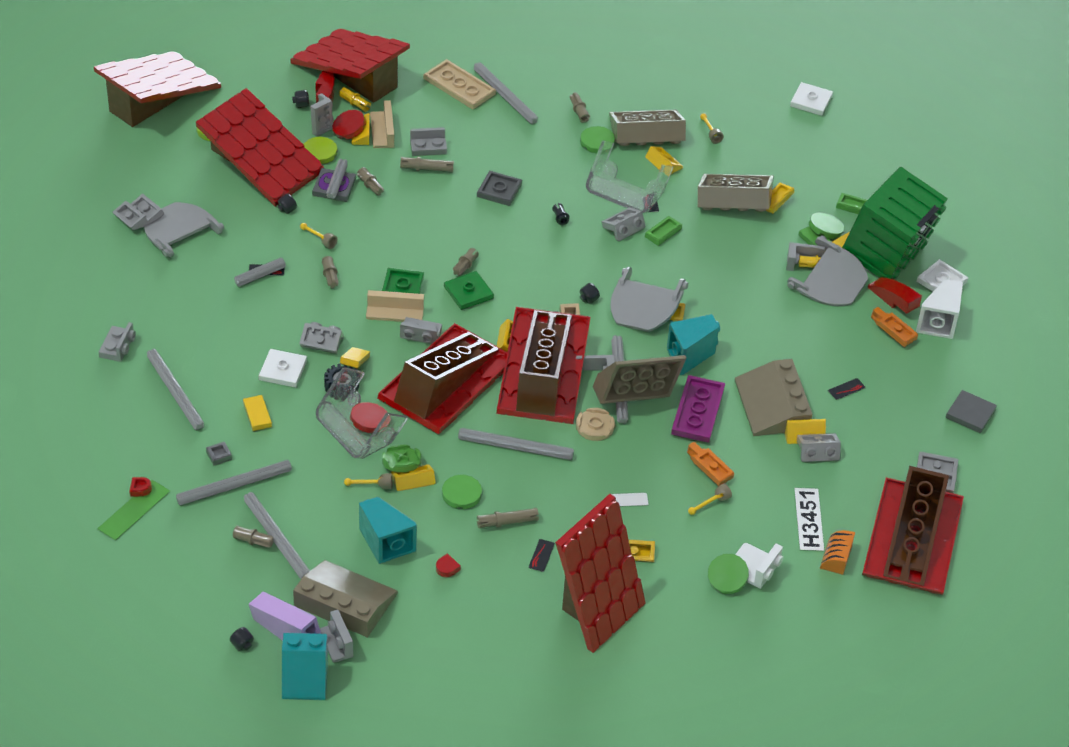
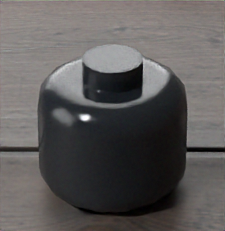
(301, 98)
(286, 203)
(589, 293)
(241, 639)

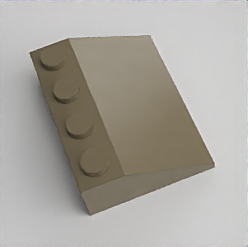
(648, 126)
(735, 191)
(638, 379)
(772, 397)
(337, 588)

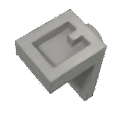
(798, 249)
(596, 362)

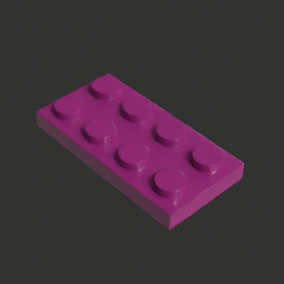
(698, 408)

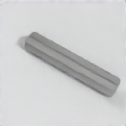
(336, 178)
(259, 272)

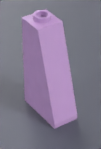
(282, 617)

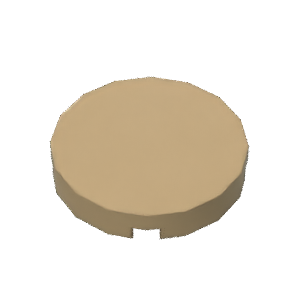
(595, 424)

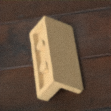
(382, 127)
(394, 306)

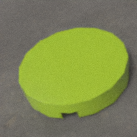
(322, 148)

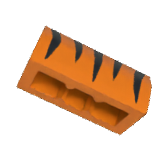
(837, 551)

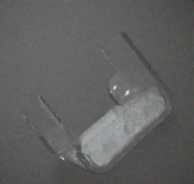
(605, 185)
(335, 413)

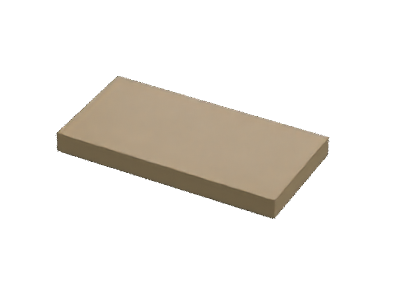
(459, 84)

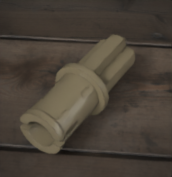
(579, 107)
(370, 181)
(465, 262)
(330, 271)
(253, 536)

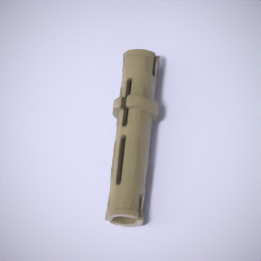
(427, 164)
(499, 519)

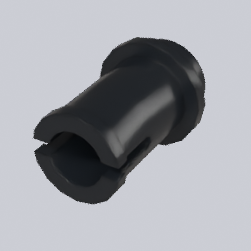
(561, 216)

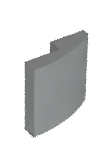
(139, 212)
(941, 465)

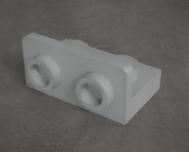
(321, 115)
(428, 141)
(625, 223)
(420, 330)
(321, 337)
(117, 342)
(819, 447)
(338, 638)

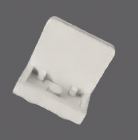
(760, 564)

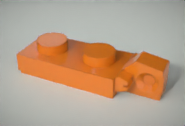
(894, 327)
(710, 464)

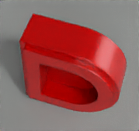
(140, 486)
(447, 566)

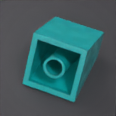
(694, 339)
(386, 530)
(304, 666)

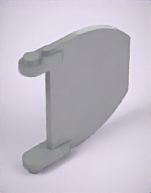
(178, 223)
(835, 277)
(644, 305)

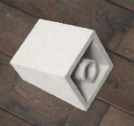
(941, 310)

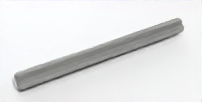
(509, 96)
(617, 351)
(175, 389)
(516, 443)
(233, 482)
(279, 538)

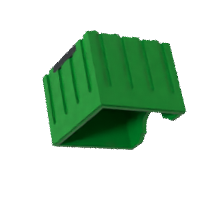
(895, 224)

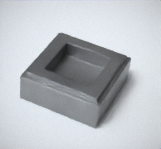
(218, 453)

